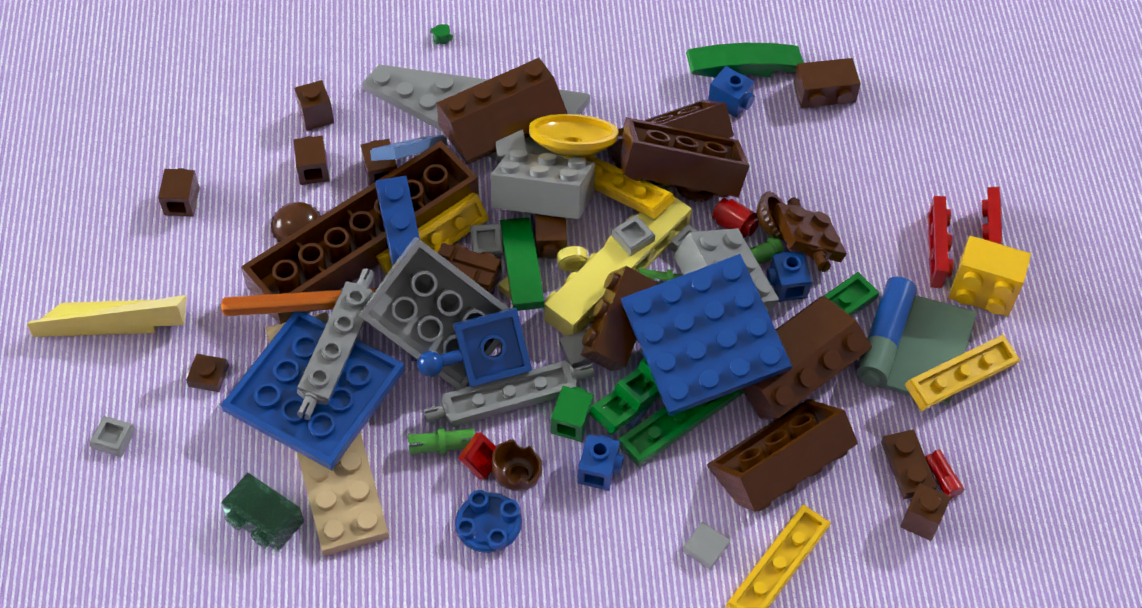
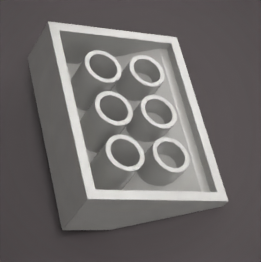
(423, 301)

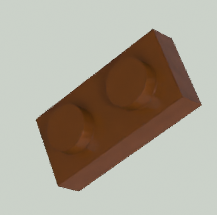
(907, 462)

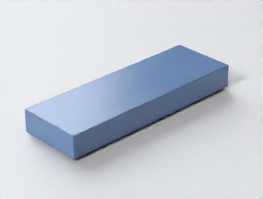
(406, 148)

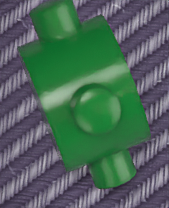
(441, 34)

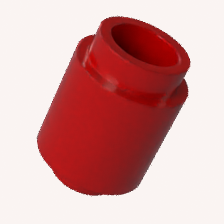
(733, 215)

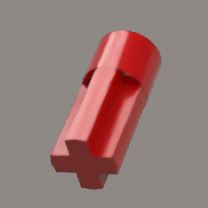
(944, 474)

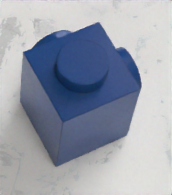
(732, 89)
(789, 276)
(599, 462)

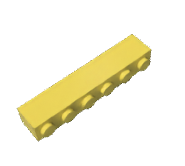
(573, 304)

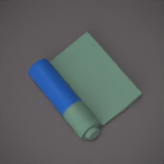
(912, 337)

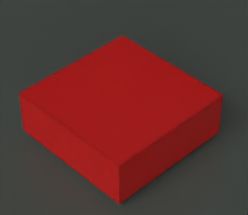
(478, 455)

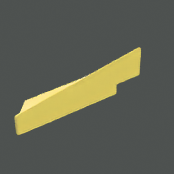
(110, 317)

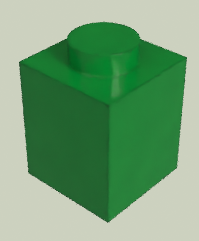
(572, 413)

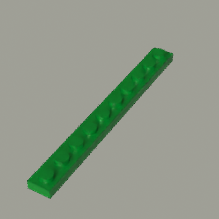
(663, 430)

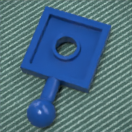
(471, 338)

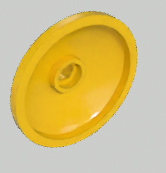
(573, 134)

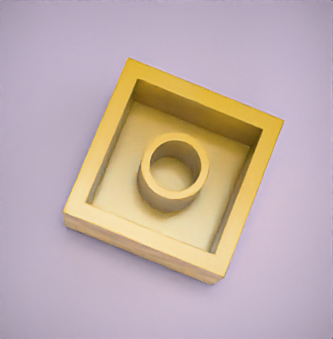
(989, 276)

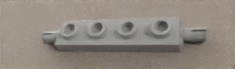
(334, 345)
(507, 393)

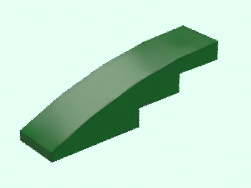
(744, 58)
(521, 264)
(627, 400)

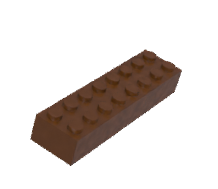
(353, 233)

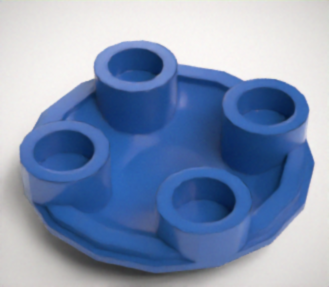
(488, 521)

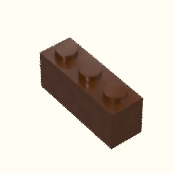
(611, 335)

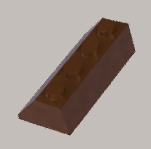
(498, 109)
(701, 116)
(683, 158)
(819, 346)
(784, 454)

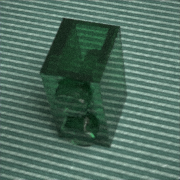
(262, 513)

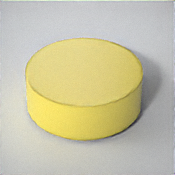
(572, 258)

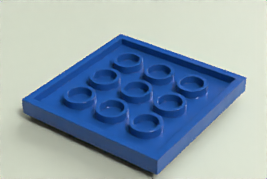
(705, 334)
(270, 402)

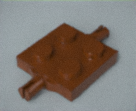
(809, 233)

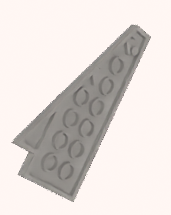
(420, 90)

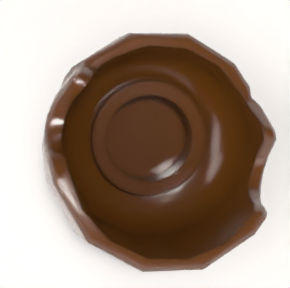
(516, 466)

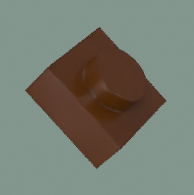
(207, 372)

